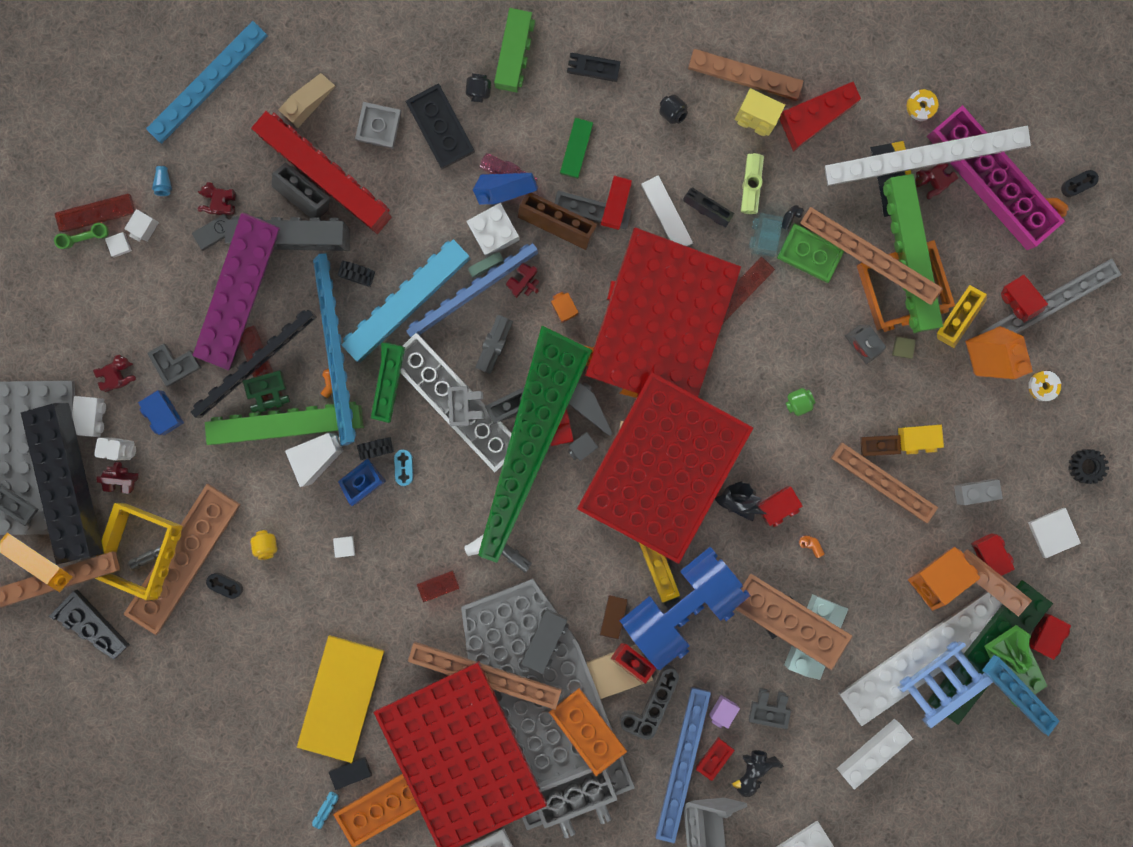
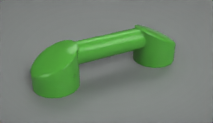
(66, 241)

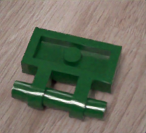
(265, 385)

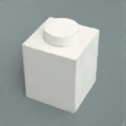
(141, 226)

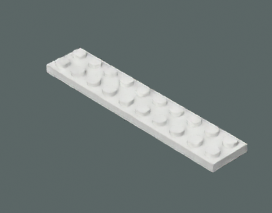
(879, 689)

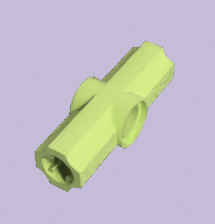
(753, 172)

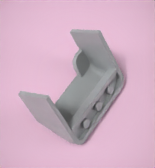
(705, 820)

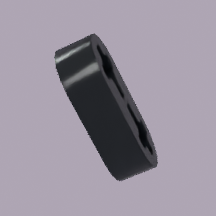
(1078, 180)
(226, 581)

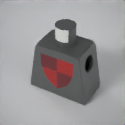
(865, 342)

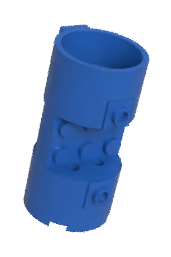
(657, 631)

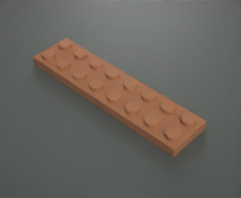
(198, 537)

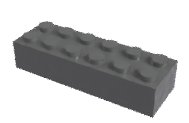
(303, 235)

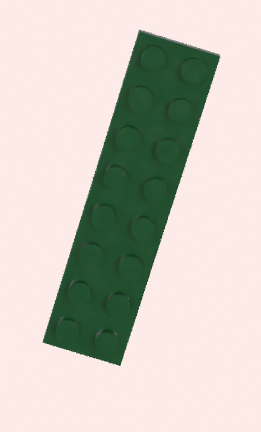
(977, 655)

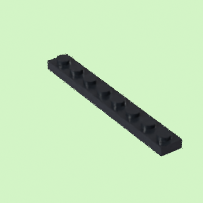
(246, 368)

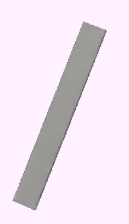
(1064, 295)

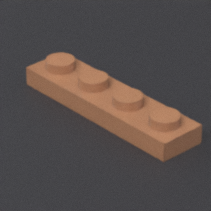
(998, 586)

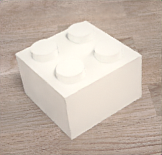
(493, 230)

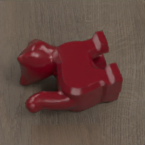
(937, 178)
(219, 200)
(113, 375)

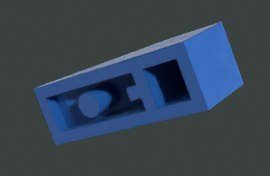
(503, 187)

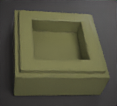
(903, 347)

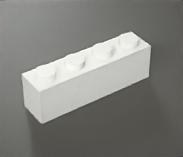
(874, 753)

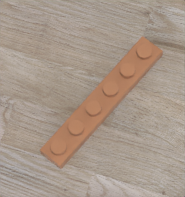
(745, 74)
(884, 483)

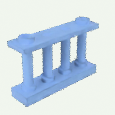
(948, 704)

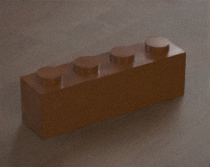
(557, 220)

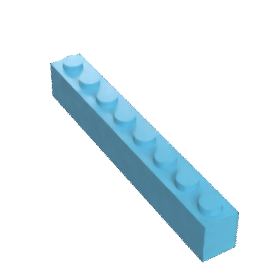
(405, 301)

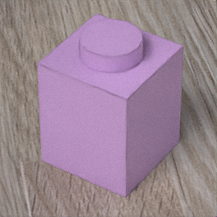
(724, 712)

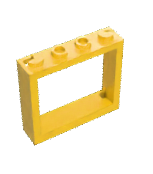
(111, 540)

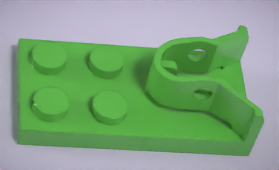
(1015, 652)

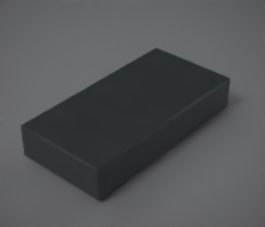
(350, 773)

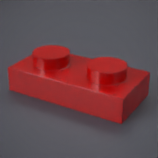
(715, 759)

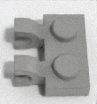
(459, 406)

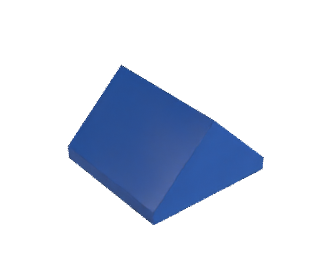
(361, 482)

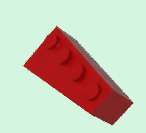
(816, 114)

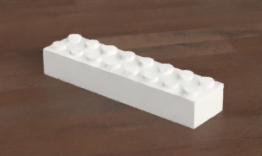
(431, 379)

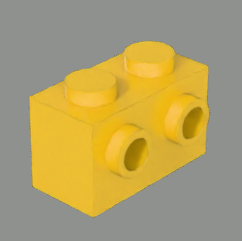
(920, 438)

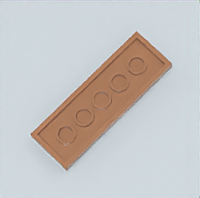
(793, 622)

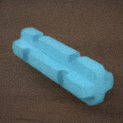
(325, 810)

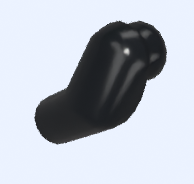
(789, 215)

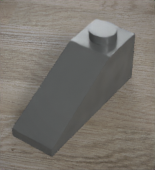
(586, 403)
(505, 407)

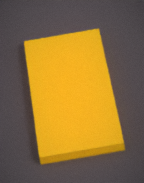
(340, 699)

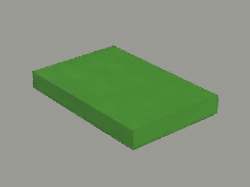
(810, 253)

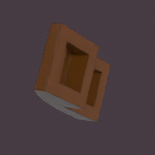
(613, 614)

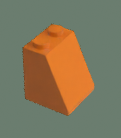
(999, 354)
(944, 578)

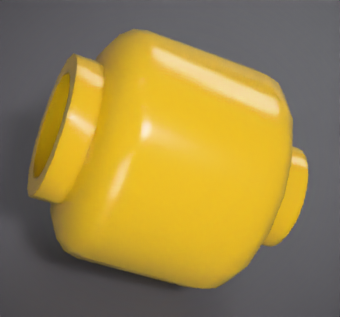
(263, 545)

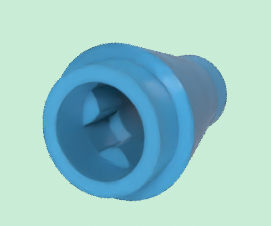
(161, 182)

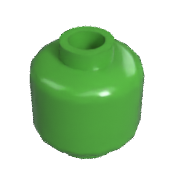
(800, 402)

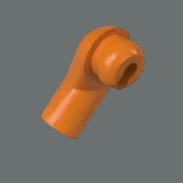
(1059, 205)
(812, 543)

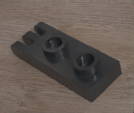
(594, 67)
(708, 207)

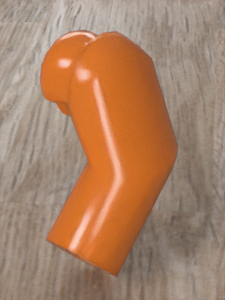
(327, 391)

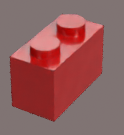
(1023, 298)
(779, 506)
(992, 552)
(1049, 636)
(633, 663)

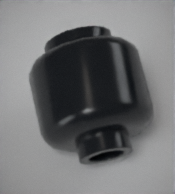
(478, 87)
(673, 109)

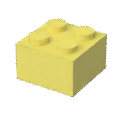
(759, 112)

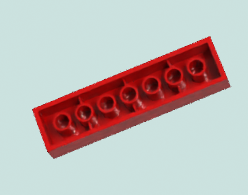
(318, 168)

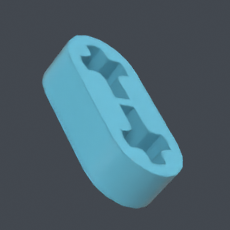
(399, 467)

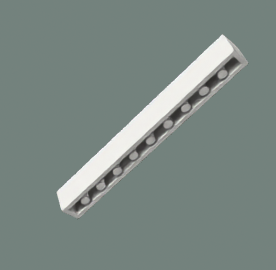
(928, 155)

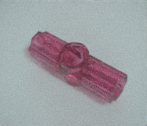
(496, 166)

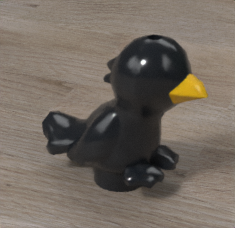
(756, 767)

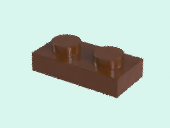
(880, 445)

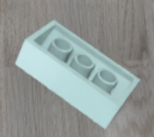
(802, 663)

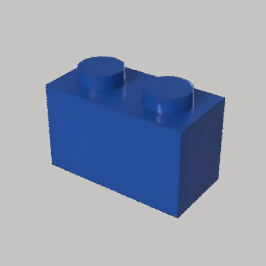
(160, 413)

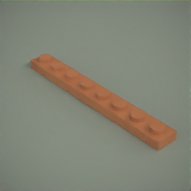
(871, 256)
(80, 571)
(498, 679)

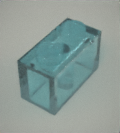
(766, 235)

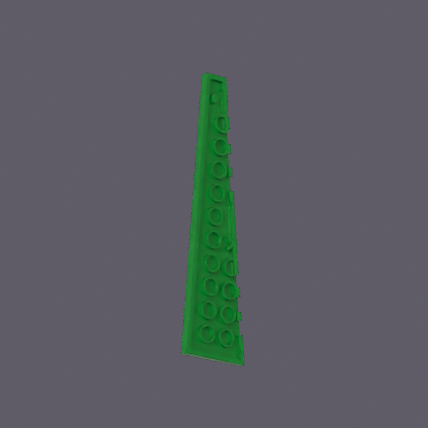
(547, 392)

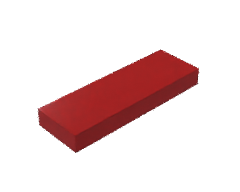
(616, 202)

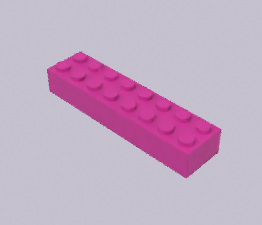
(1000, 184)

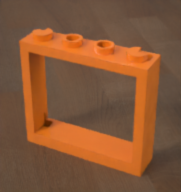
(939, 277)

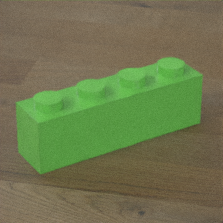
(513, 50)

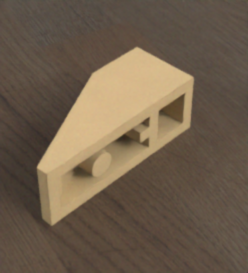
(306, 100)

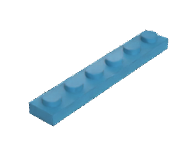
(1020, 695)

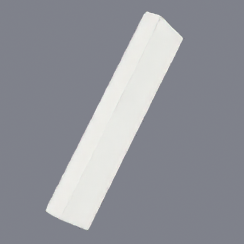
(666, 211)

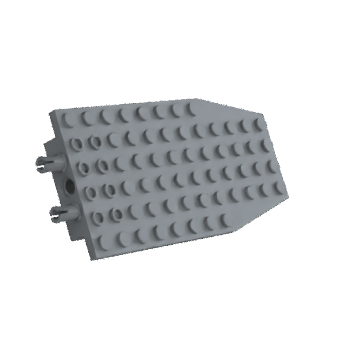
(498, 635)

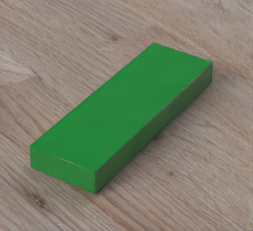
(576, 148)

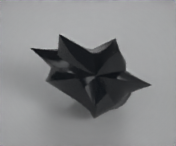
(741, 500)

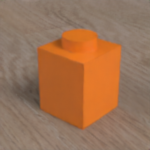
(564, 306)

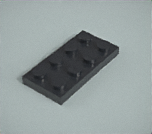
(440, 126)

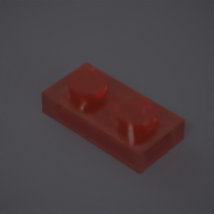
(438, 586)

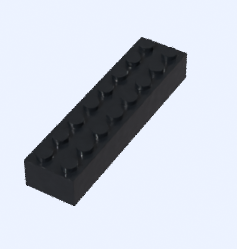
(62, 482)

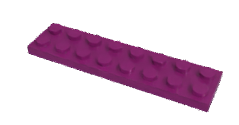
(236, 291)

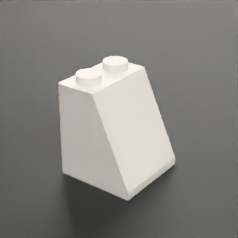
(314, 457)

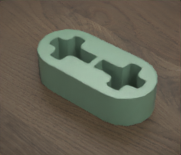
(485, 264)

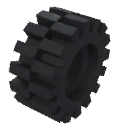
(356, 273)
(375, 448)
(1098, 472)

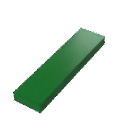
(387, 382)

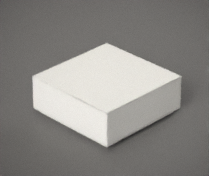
(118, 244)
(344, 546)

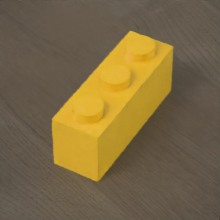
(962, 316)

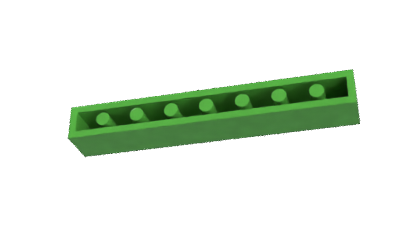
(911, 247)
(277, 424)

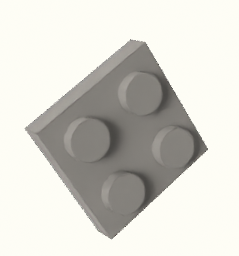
(378, 125)

